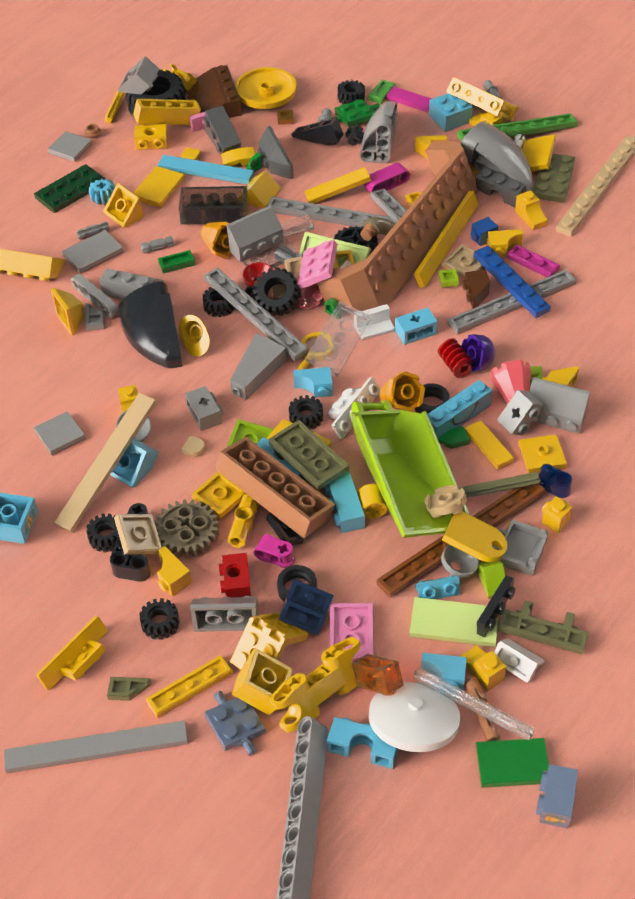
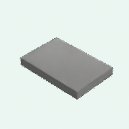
(92, 251)

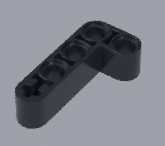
(130, 566)

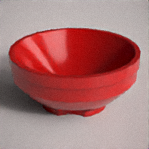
(254, 270)

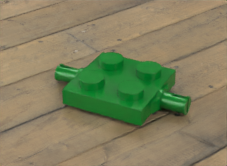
(355, 112)

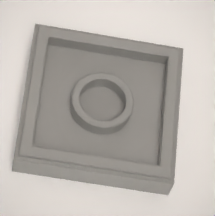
(70, 146)
(59, 433)

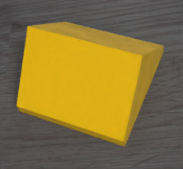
(261, 189)
(124, 206)

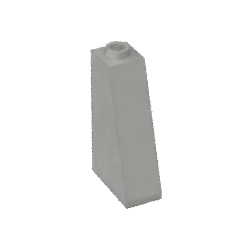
(257, 365)

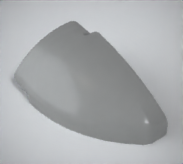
(379, 134)

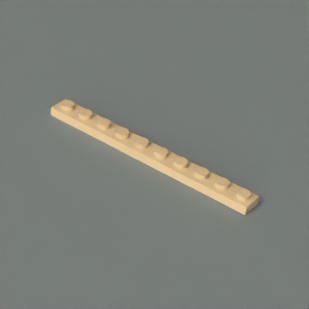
(597, 187)

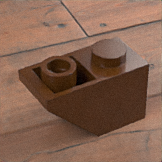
(477, 286)

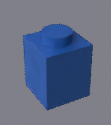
(480, 230)

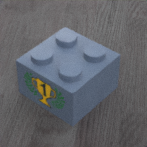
(558, 798)

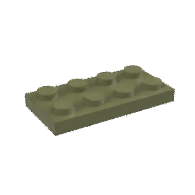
(554, 182)
(308, 455)

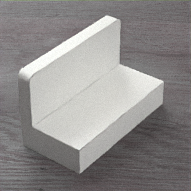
(379, 323)
(518, 659)

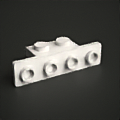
(343, 406)

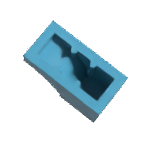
(314, 380)
(446, 667)

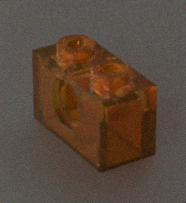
(378, 674)

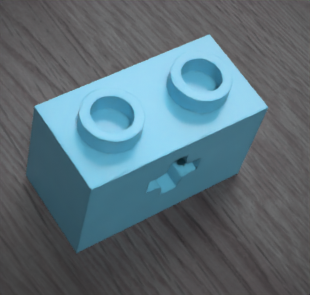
(416, 326)

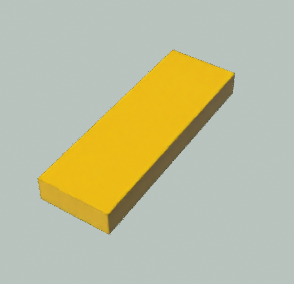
(489, 445)

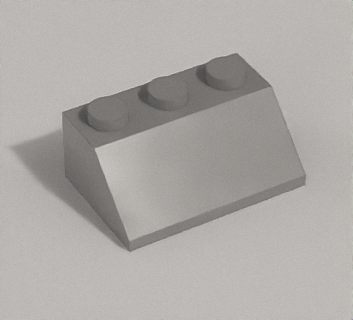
(254, 233)
(120, 283)
(562, 405)
(222, 613)

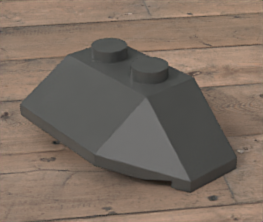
(274, 155)

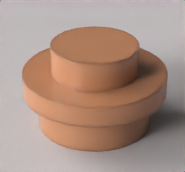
(92, 130)

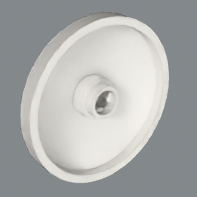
(414, 718)

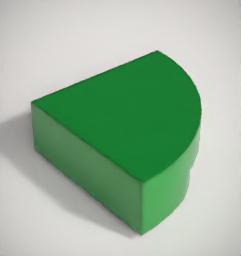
(255, 162)

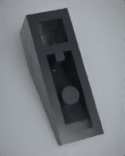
(320, 132)

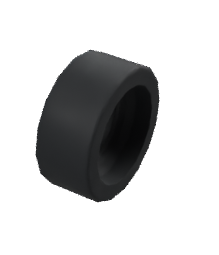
(433, 390)
(293, 572)

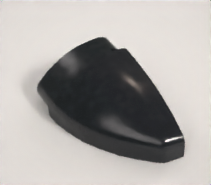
(150, 324)

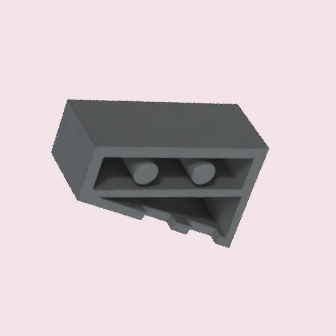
(220, 130)

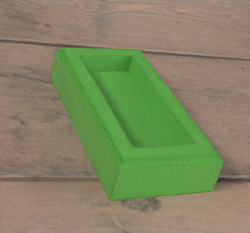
(380, 92)

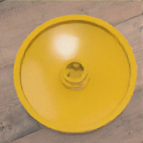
(266, 87)

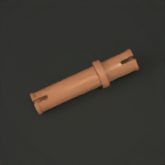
(488, 726)

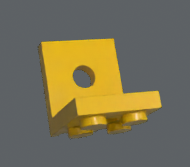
(268, 635)

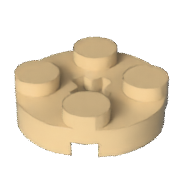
(446, 501)

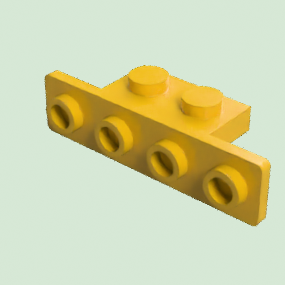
(75, 655)

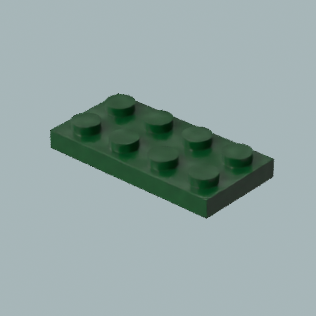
(68, 188)

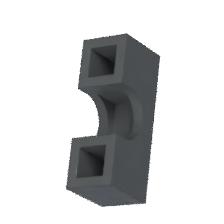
(489, 180)

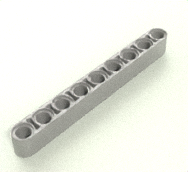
(303, 811)

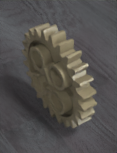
(187, 522)

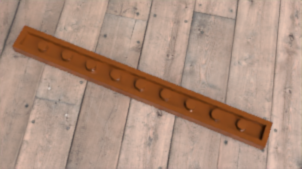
(430, 556)

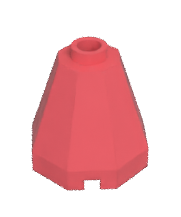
(511, 377)

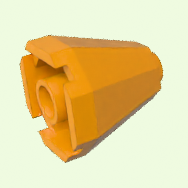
(216, 238)
(403, 391)

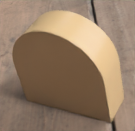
(193, 447)

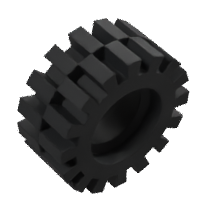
(350, 91)
(216, 308)
(306, 404)
(100, 524)
(155, 609)

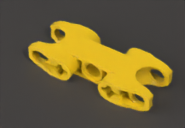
(307, 692)

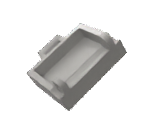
(524, 546)

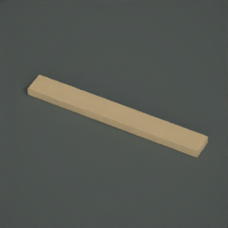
(105, 463)

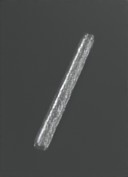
(473, 703)

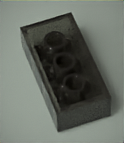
(213, 204)

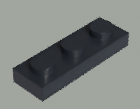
(495, 606)

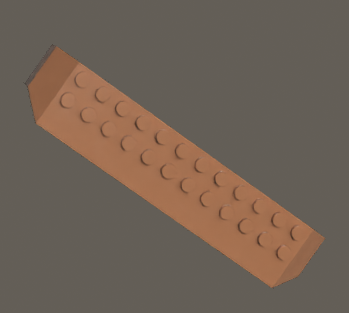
(402, 250)

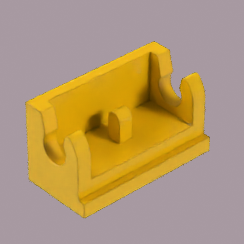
(186, 77)

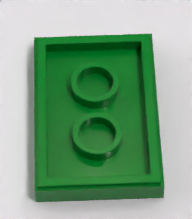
(511, 762)

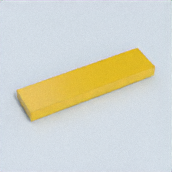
(337, 185)
(189, 686)

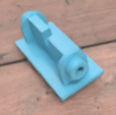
(438, 588)

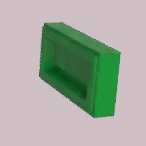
(176, 261)

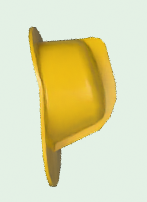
(194, 335)

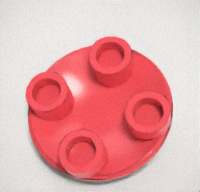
(310, 297)

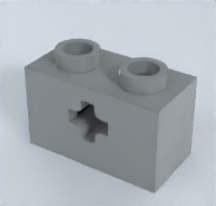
(204, 408)
(520, 412)

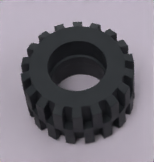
(270, 279)

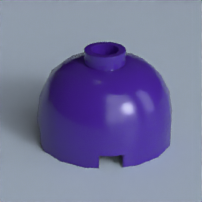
(480, 350)

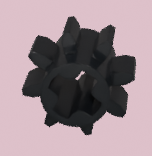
(354, 135)

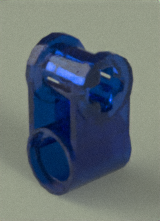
(555, 481)

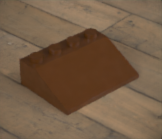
(216, 89)

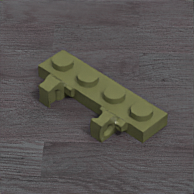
(557, 635)

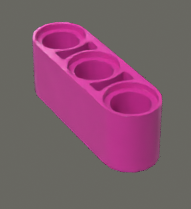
(388, 178)

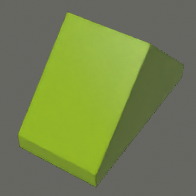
(491, 576)

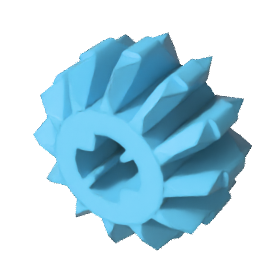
(101, 191)

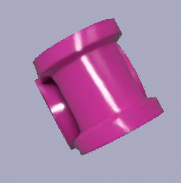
(275, 551)

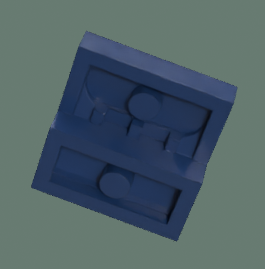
(306, 607)

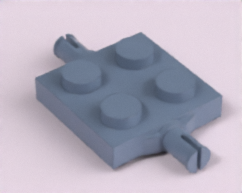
(235, 723)

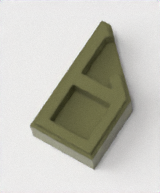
(126, 688)

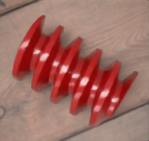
(455, 358)

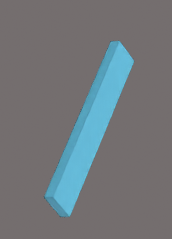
(206, 169)

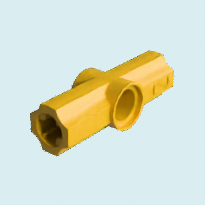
(243, 521)

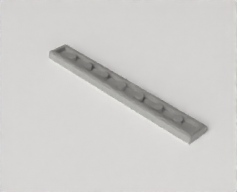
(321, 212)
(508, 303)
(256, 314)
(95, 746)

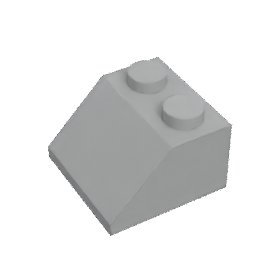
(139, 77)

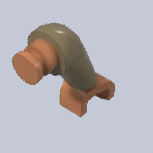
(375, 226)

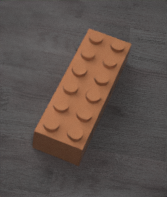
(275, 487)

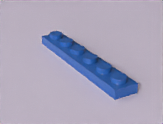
(512, 281)

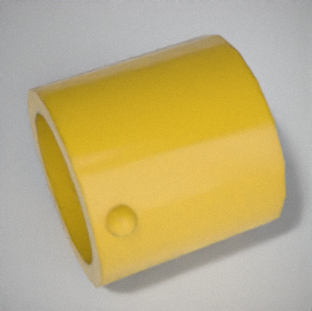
(372, 501)

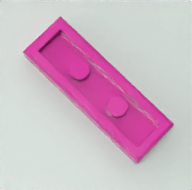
(409, 99)
(533, 261)

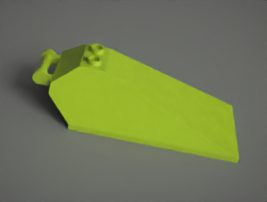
(404, 463)

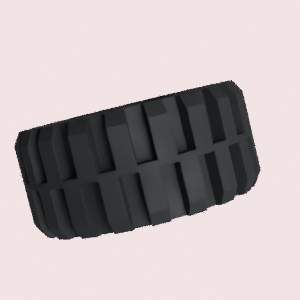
(166, 86)

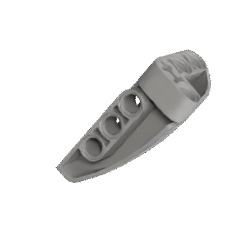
(496, 150)

